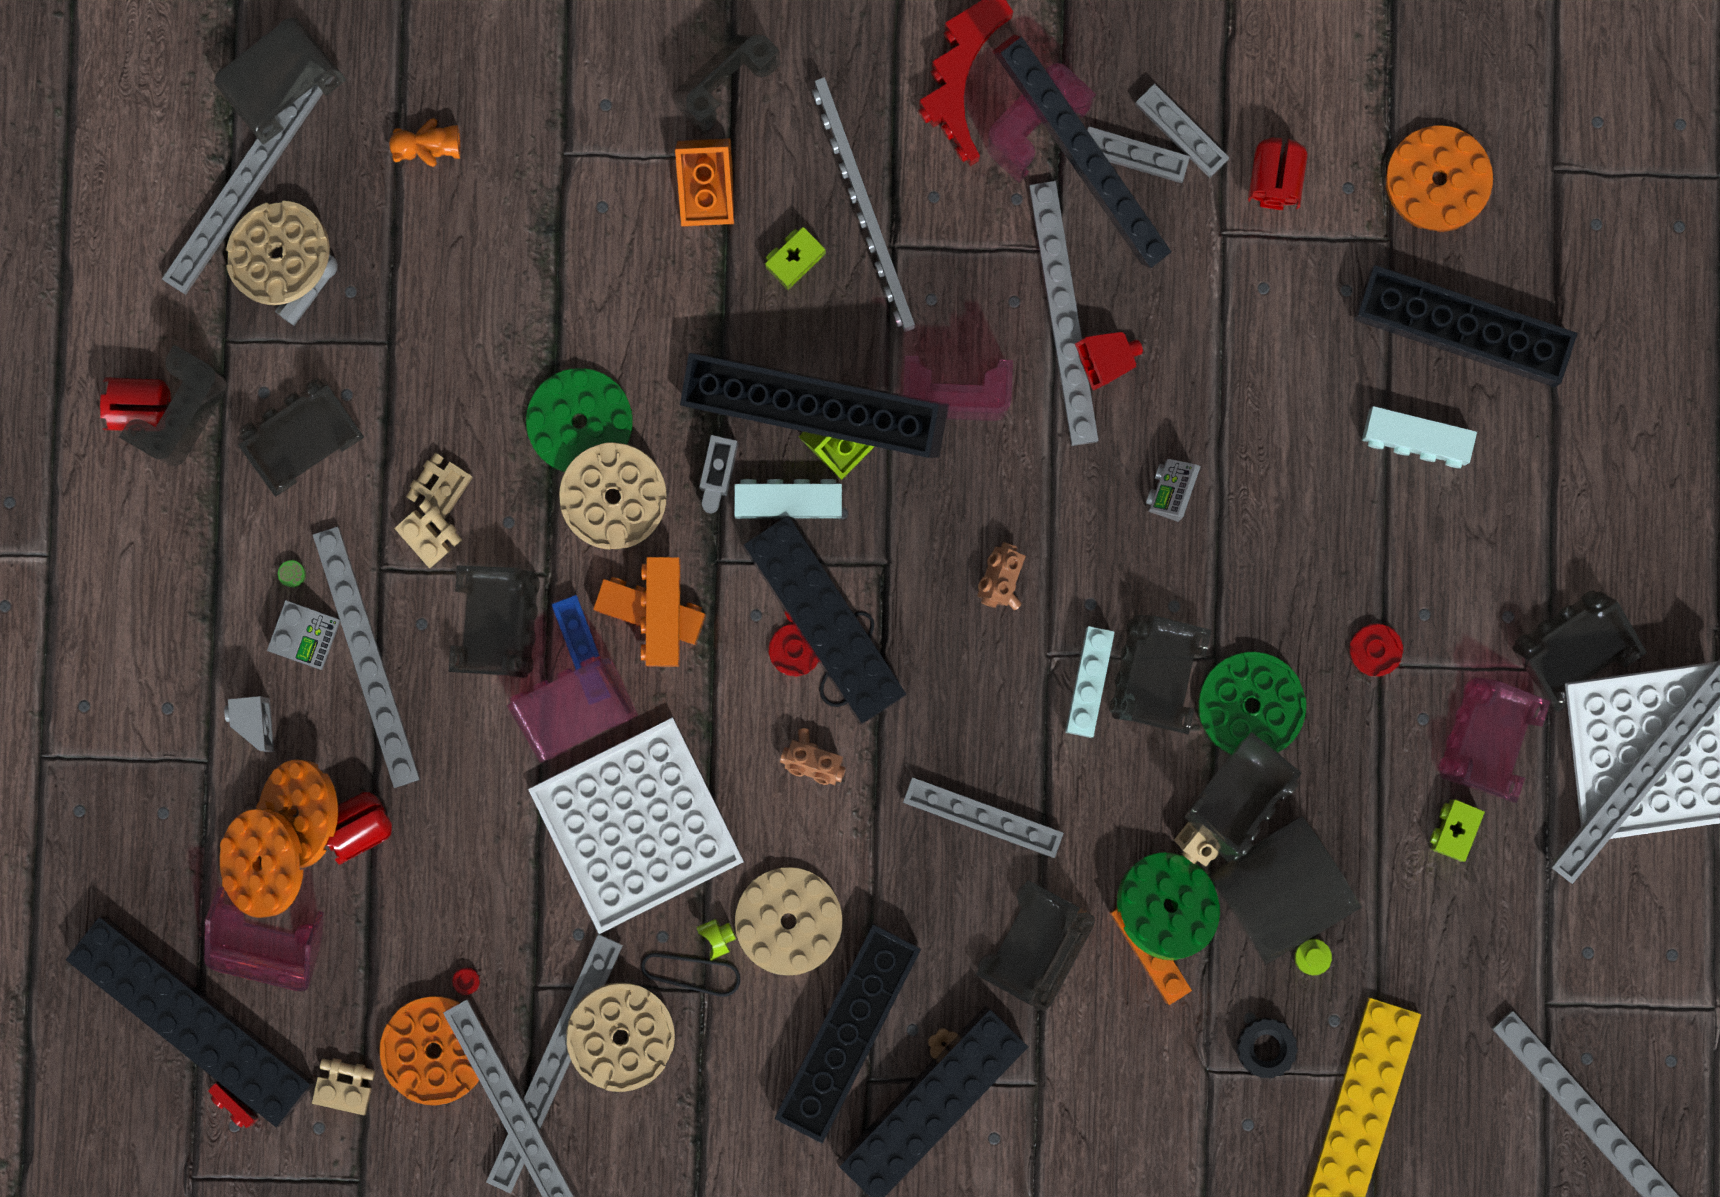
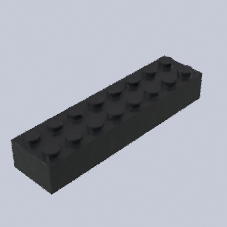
(1465, 326)
(824, 620)
(847, 1033)
(931, 1104)

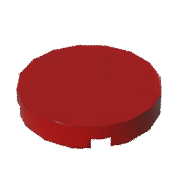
(1376, 650)
(792, 658)

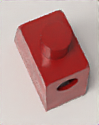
(1107, 357)

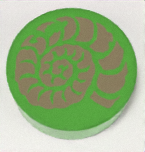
(291, 573)

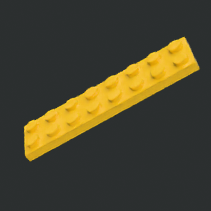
(1364, 1101)

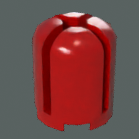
(1290, 178)
(133, 392)
(359, 827)

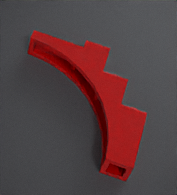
(946, 105)

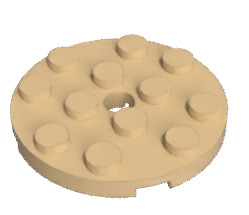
(259, 234)
(618, 468)
(760, 925)
(626, 1064)

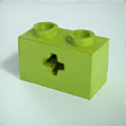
(809, 254)
(1468, 822)

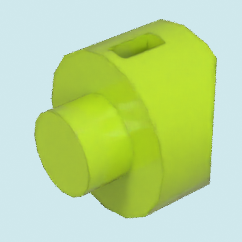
(718, 936)
(1313, 957)

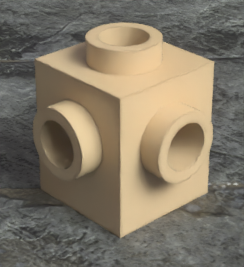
(1195, 846)

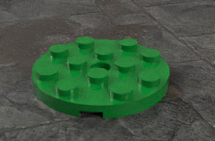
(564, 397)
(1258, 677)
(1143, 911)

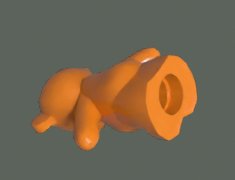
(426, 143)

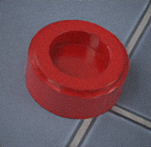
(466, 981)

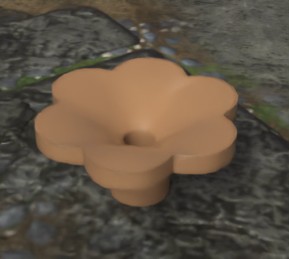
(935, 1041)

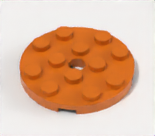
(1444, 151)
(308, 789)
(277, 884)
(406, 1056)

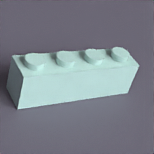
(1419, 436)
(792, 500)
(1089, 682)

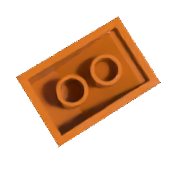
(705, 182)

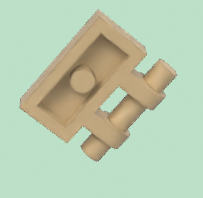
(446, 490)
(423, 538)
(340, 1094)

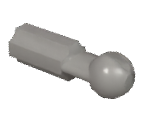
(294, 310)

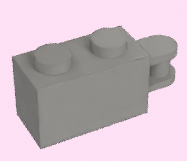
(717, 471)

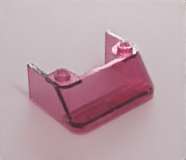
(259, 951)

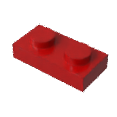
(240, 1112)

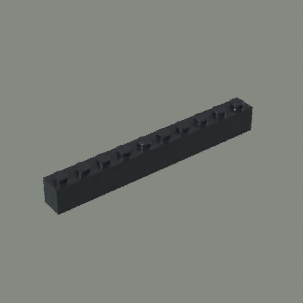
(1081, 150)

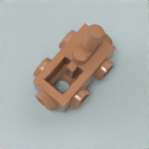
(1001, 577)
(808, 760)

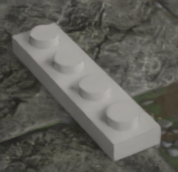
(1182, 130)
(1141, 155)

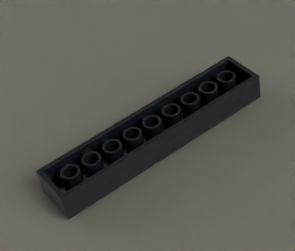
(814, 405)
(190, 1021)

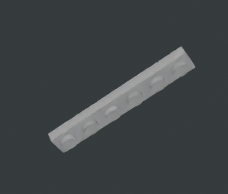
(983, 817)

